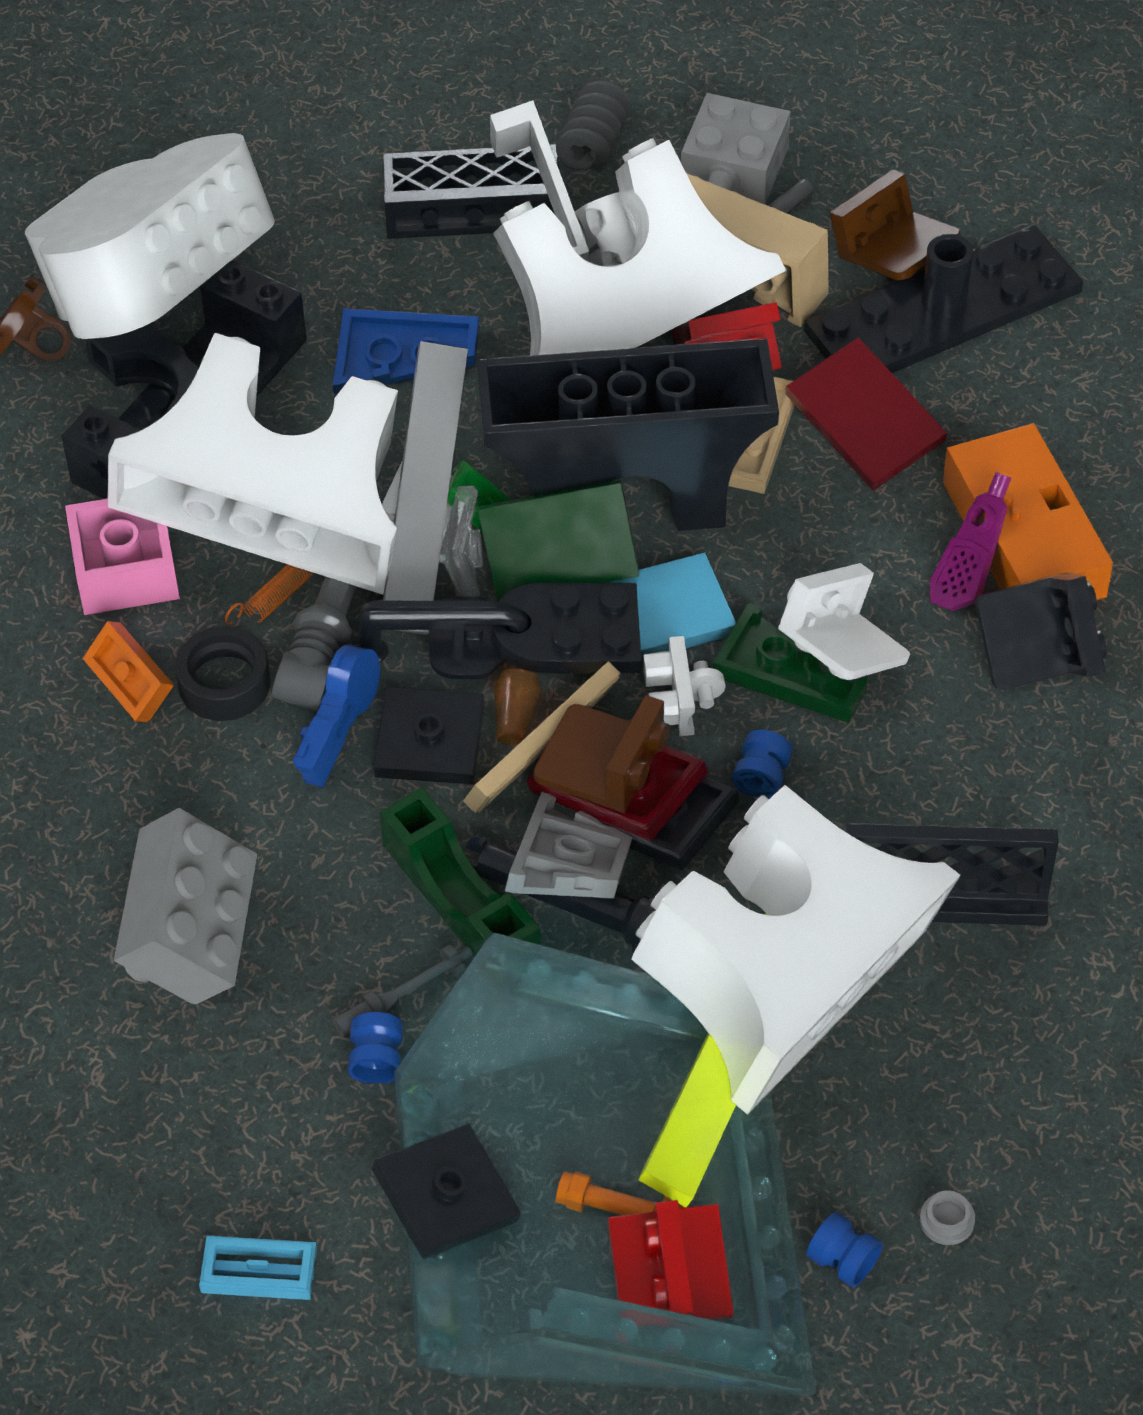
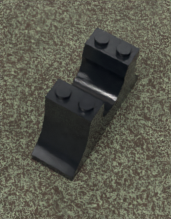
(631, 413)

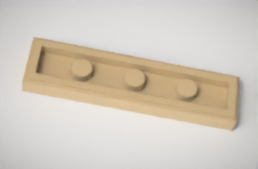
(535, 743)

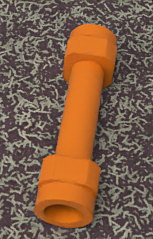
(577, 1191)

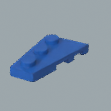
(386, 343)

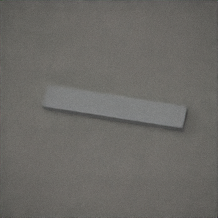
(426, 473)

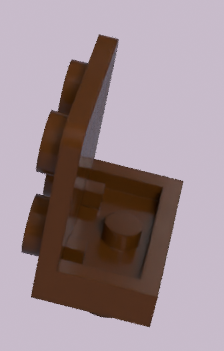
(883, 231)
(603, 754)

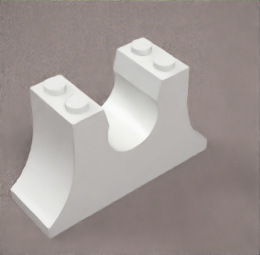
(675, 272)
(261, 491)
(787, 976)

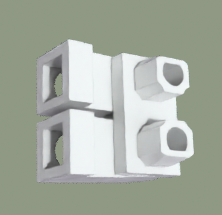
(607, 226)

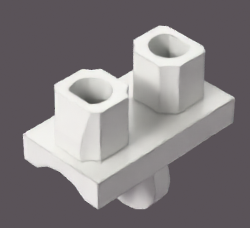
(672, 669)

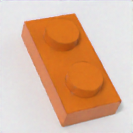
(128, 671)

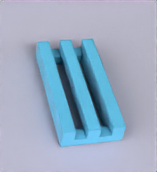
(258, 1286)

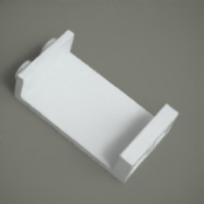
(522, 128)

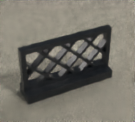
(464, 208)
(982, 891)

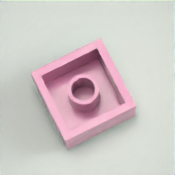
(119, 558)

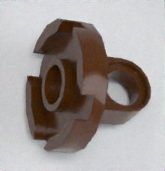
(24, 321)

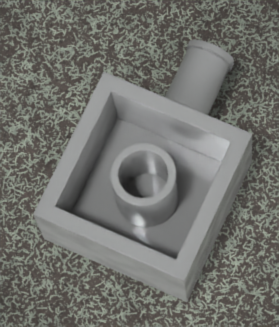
(737, 145)

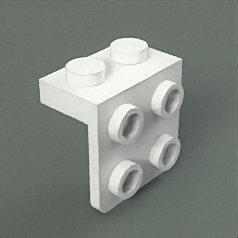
(827, 623)

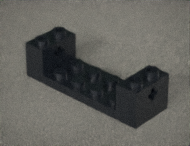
(228, 301)

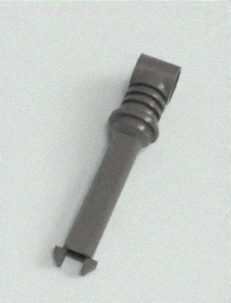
(318, 636)

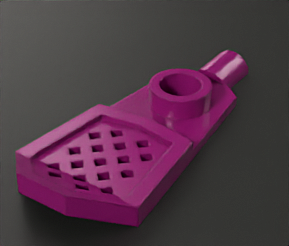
(951, 585)

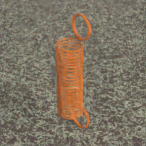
(269, 591)

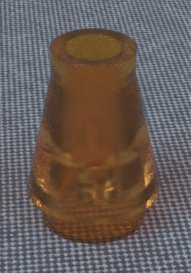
(515, 703)

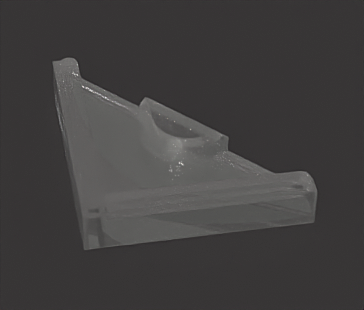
(462, 544)

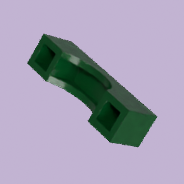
(430, 855)

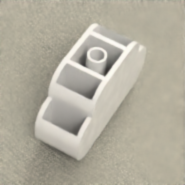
(149, 234)

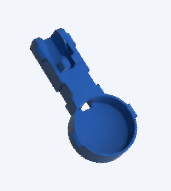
(349, 692)

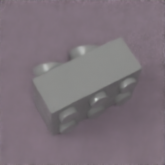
(185, 907)

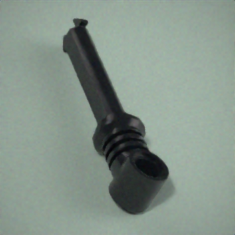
(616, 913)

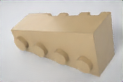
(797, 242)

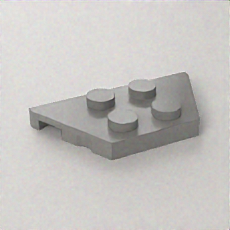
(568, 855)

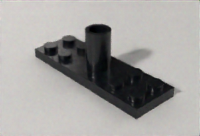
(951, 300)

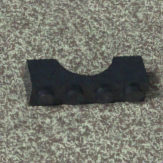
(143, 358)

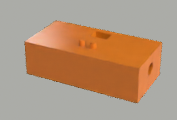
(1044, 521)

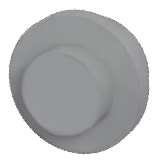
(947, 1218)

